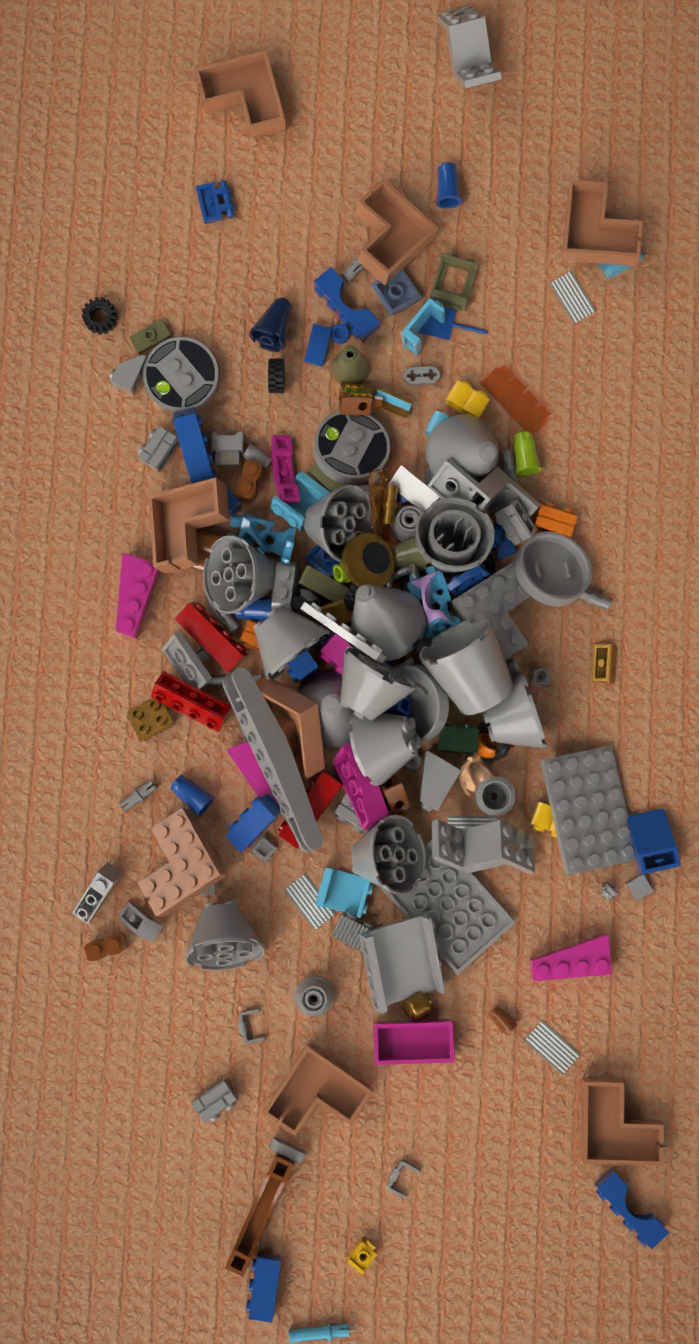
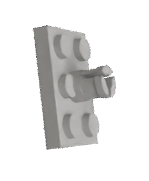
(187, 662)

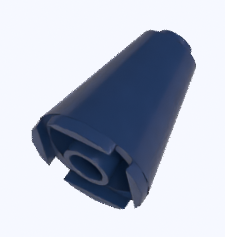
(273, 326)

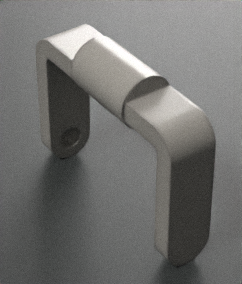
(402, 572)
(243, 1027)
(394, 1175)

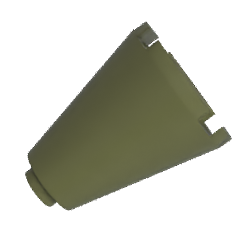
(350, 366)
(407, 554)

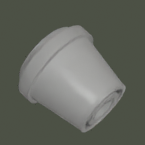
(402, 529)
(504, 792)
(314, 986)

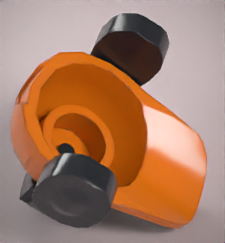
(490, 751)

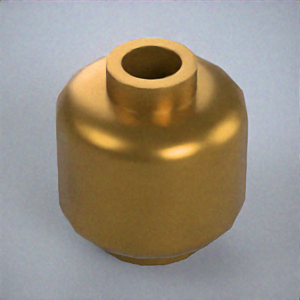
(417, 1006)

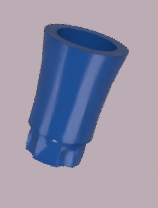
(447, 188)
(257, 610)
(192, 795)

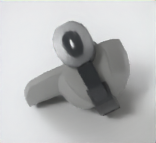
(307, 596)

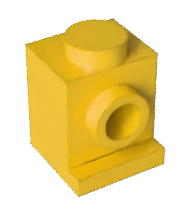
(356, 1261)

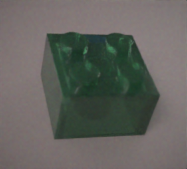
(458, 740)

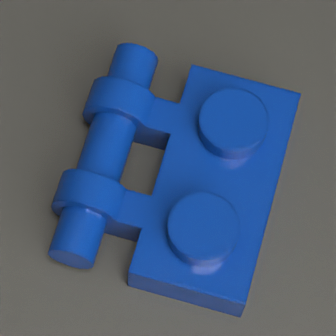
(209, 202)
(465, 581)

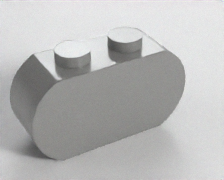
(286, 584)

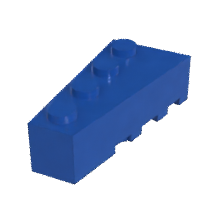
(193, 445)

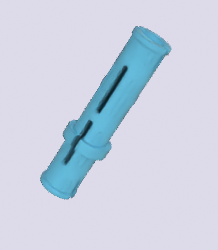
(318, 1333)

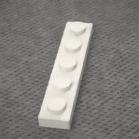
(344, 631)

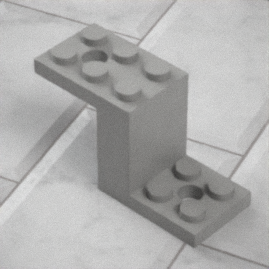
(468, 46)
(490, 493)
(483, 846)

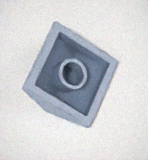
(397, 294)

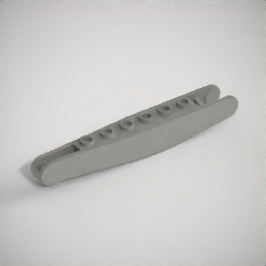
(273, 756)

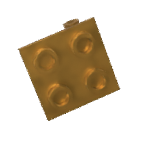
(150, 719)

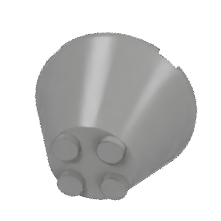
(338, 519)
(236, 574)
(285, 638)
(371, 685)
(516, 718)
(383, 745)
(391, 855)
(223, 939)

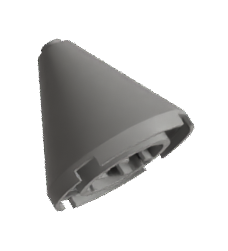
(467, 443)
(454, 535)
(388, 619)
(334, 718)

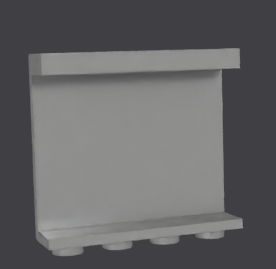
(401, 961)

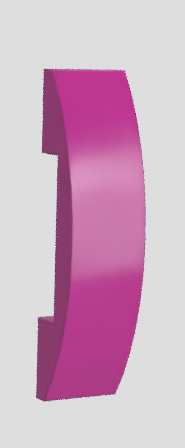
(283, 469)

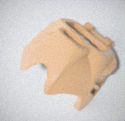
(472, 776)

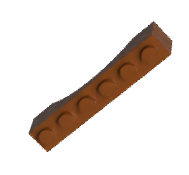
(259, 1214)

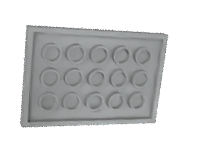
(588, 810)
(461, 909)

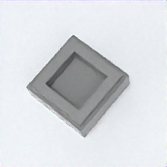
(264, 849)
(639, 887)

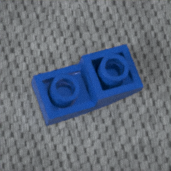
(317, 344)

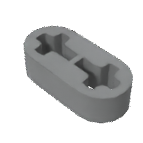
(421, 371)
(287, 1149)

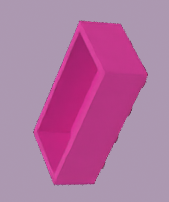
(413, 1041)

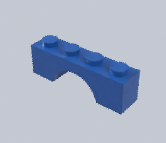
(361, 322)
(648, 1227)

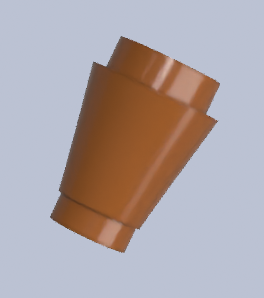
(503, 1021)

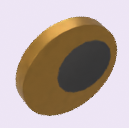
(368, 560)

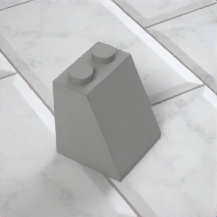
(436, 781)

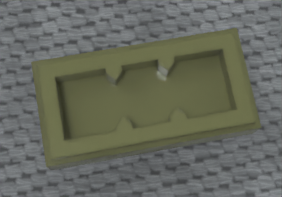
(150, 337)

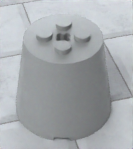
(469, 665)

